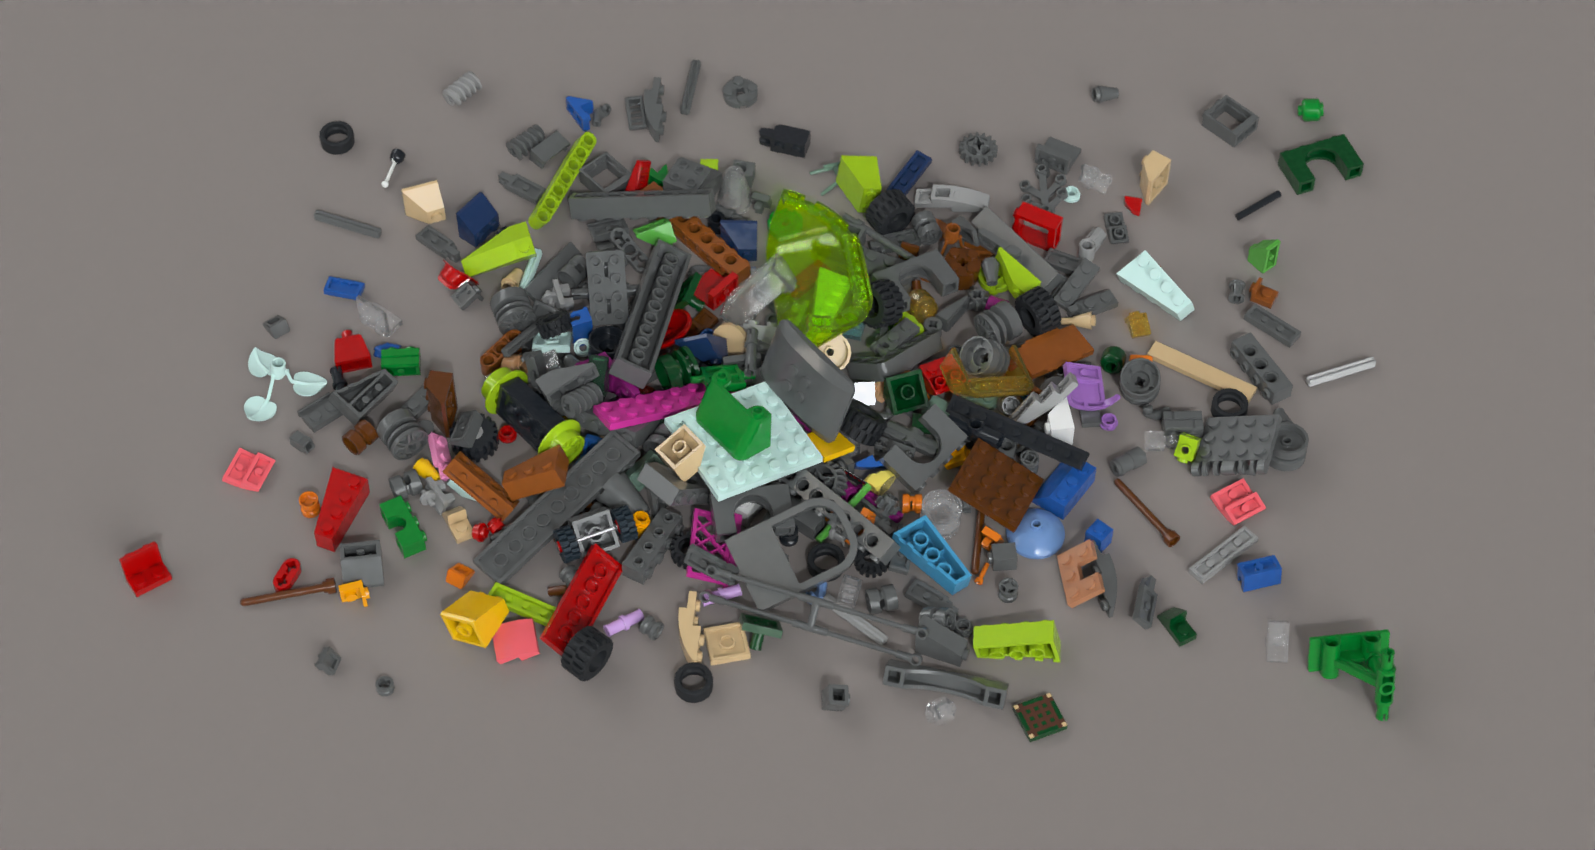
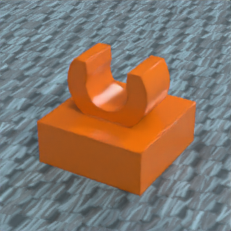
(990, 537)

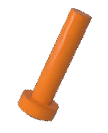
(979, 580)

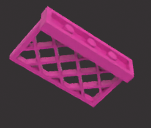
(727, 557)

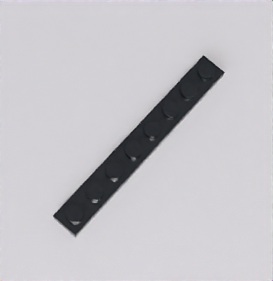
(1021, 433)

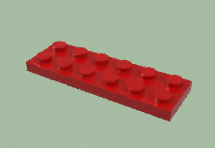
(582, 598)

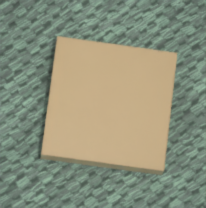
(726, 643)

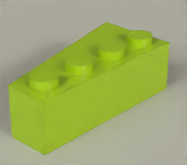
(1018, 640)

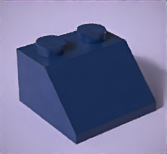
(477, 220)

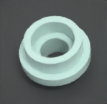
(1073, 194)
(577, 344)

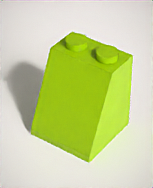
(859, 180)

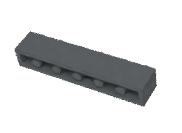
(1030, 258)

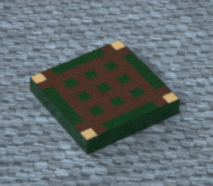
(1040, 717)

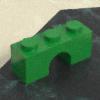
(397, 514)

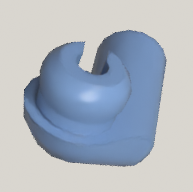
(820, 591)

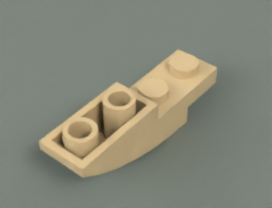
(689, 631)

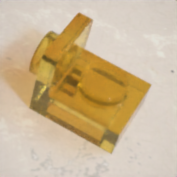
(1138, 324)

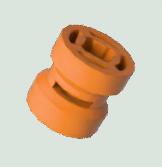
(916, 503)
(309, 504)

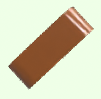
(492, 358)

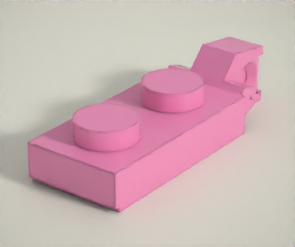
(439, 453)

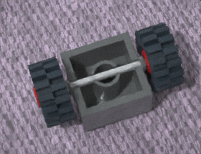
(595, 527)

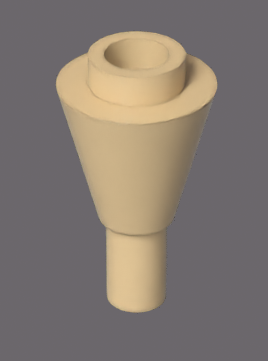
(1084, 320)

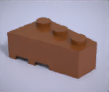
(537, 474)

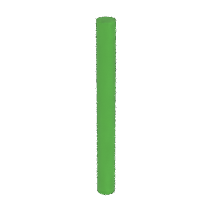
(853, 502)

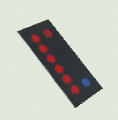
(853, 478)

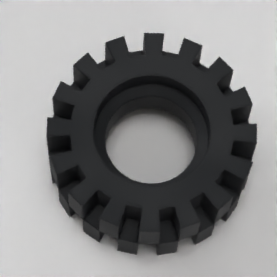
(554, 324)
(679, 543)
(868, 567)

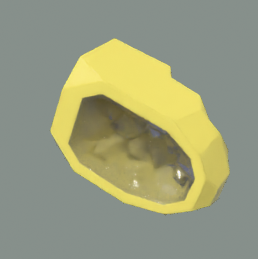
(880, 481)

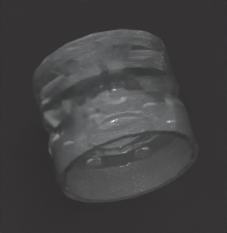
(943, 511)

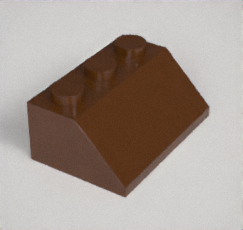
(441, 399)

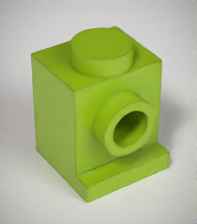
(1189, 441)

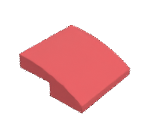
(248, 470)
(1237, 502)
(516, 640)

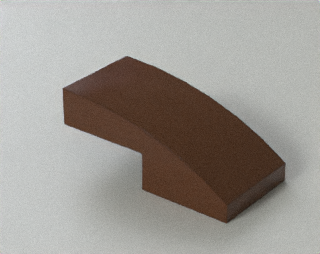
(702, 321)

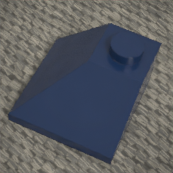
(741, 236)
(706, 347)

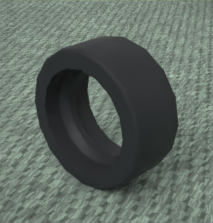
(337, 127)
(1229, 395)
(820, 550)
(693, 669)

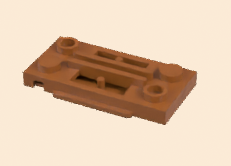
(1053, 349)

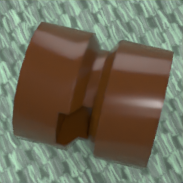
(358, 439)

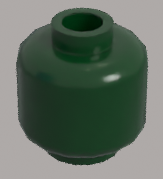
(1113, 359)

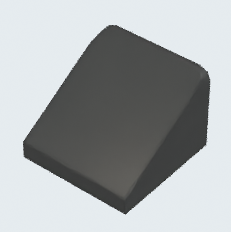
(276, 326)

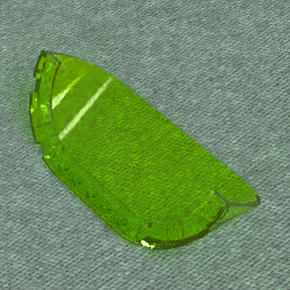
(828, 265)

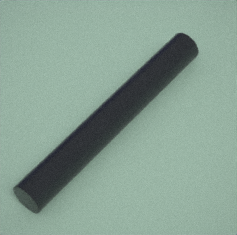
(1247, 211)

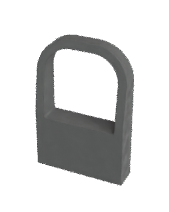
(763, 559)

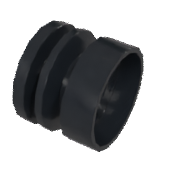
(604, 340)

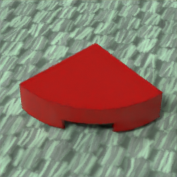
(1133, 204)

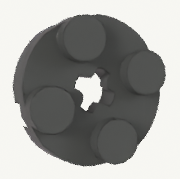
(737, 85)

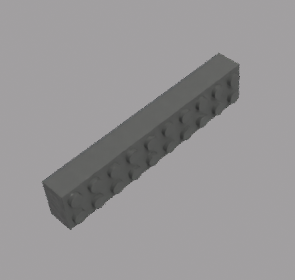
(650, 314)

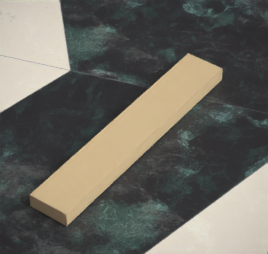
(1198, 370)

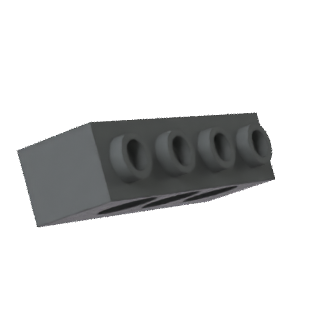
(1261, 368)

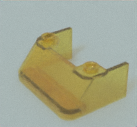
(1014, 383)

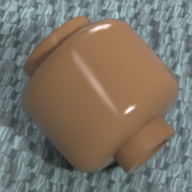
(514, 363)

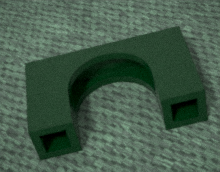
(1334, 149)

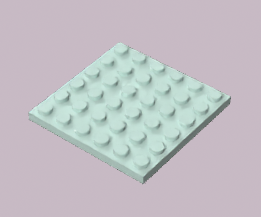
(788, 451)

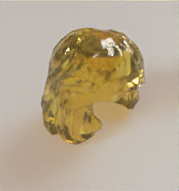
(922, 305)

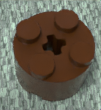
(965, 265)

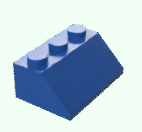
(1064, 489)

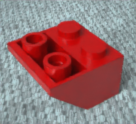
(934, 378)

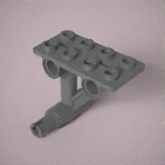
(606, 287)

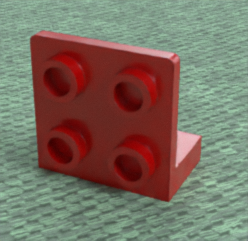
(715, 288)
(144, 569)

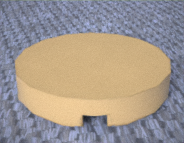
(735, 337)

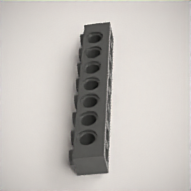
(885, 548)

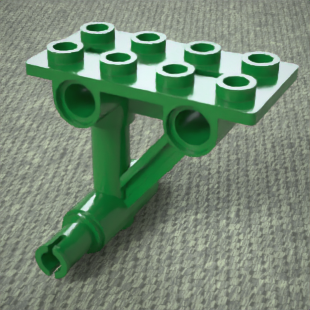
(1360, 655)

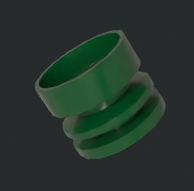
(676, 368)

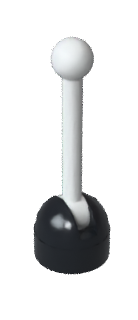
(397, 156)

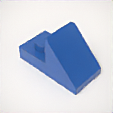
(580, 110)

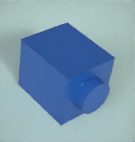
(1100, 533)

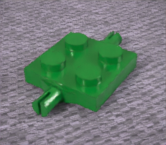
(737, 376)

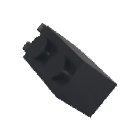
(786, 140)

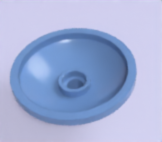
(1038, 541)

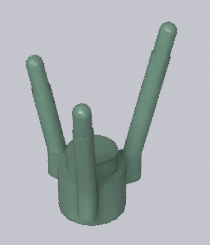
(827, 167)

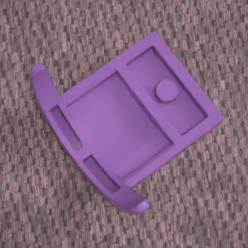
(1090, 392)

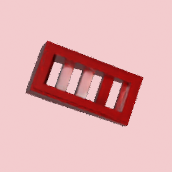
(639, 178)

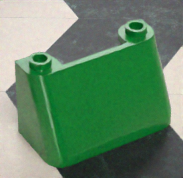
(733, 426)

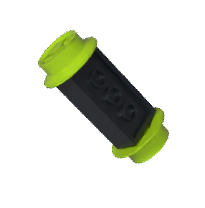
(529, 414)

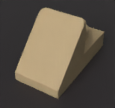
(458, 524)

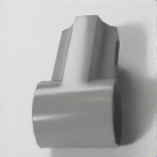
(1090, 244)

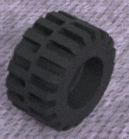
(890, 212)
(886, 305)
(1038, 311)
(863, 424)
(587, 653)

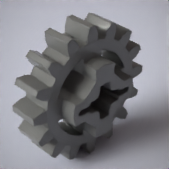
(978, 149)

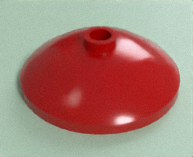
(677, 328)

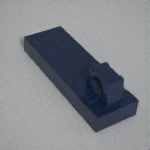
(910, 172)

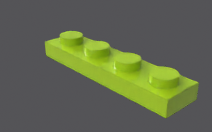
(523, 604)

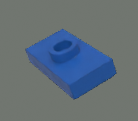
(343, 288)

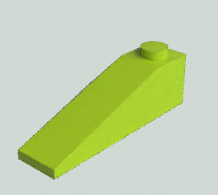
(504, 249)

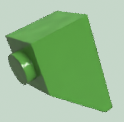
(656, 230)
(1264, 254)

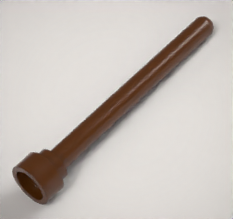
(1169, 536)
(977, 543)
(327, 586)

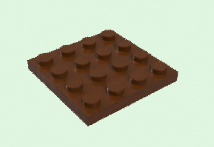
(995, 485)

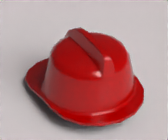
(453, 278)

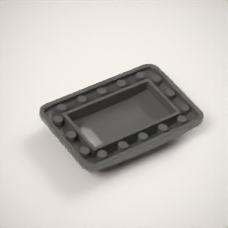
(807, 381)

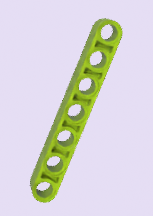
(562, 181)

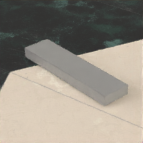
(1223, 554)

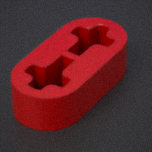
(284, 575)

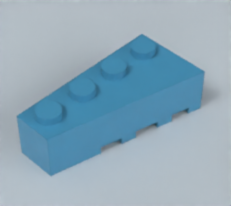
(932, 554)

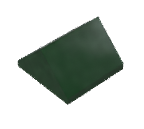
(905, 392)

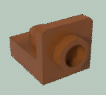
(1262, 295)

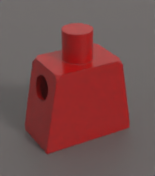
(351, 352)

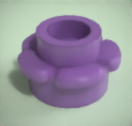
(1109, 418)

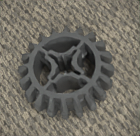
(836, 483)

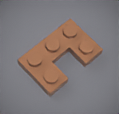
(1075, 586)

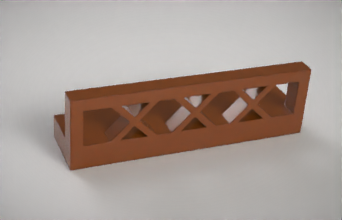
(480, 486)

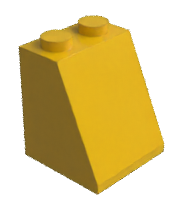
(475, 618)

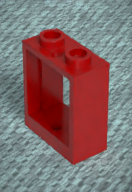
(1041, 218)

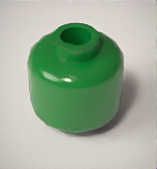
(1311, 109)

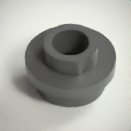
(963, 623)

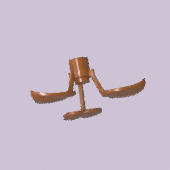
(951, 235)

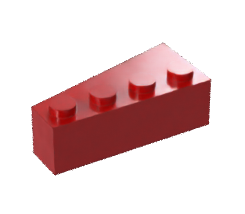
(339, 508)

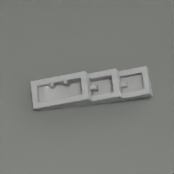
(1036, 404)

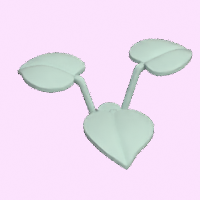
(263, 363)

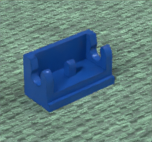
(583, 327)
(1259, 573)

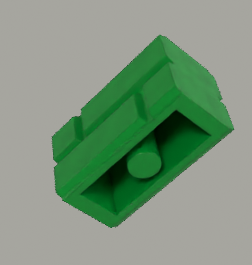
(401, 361)

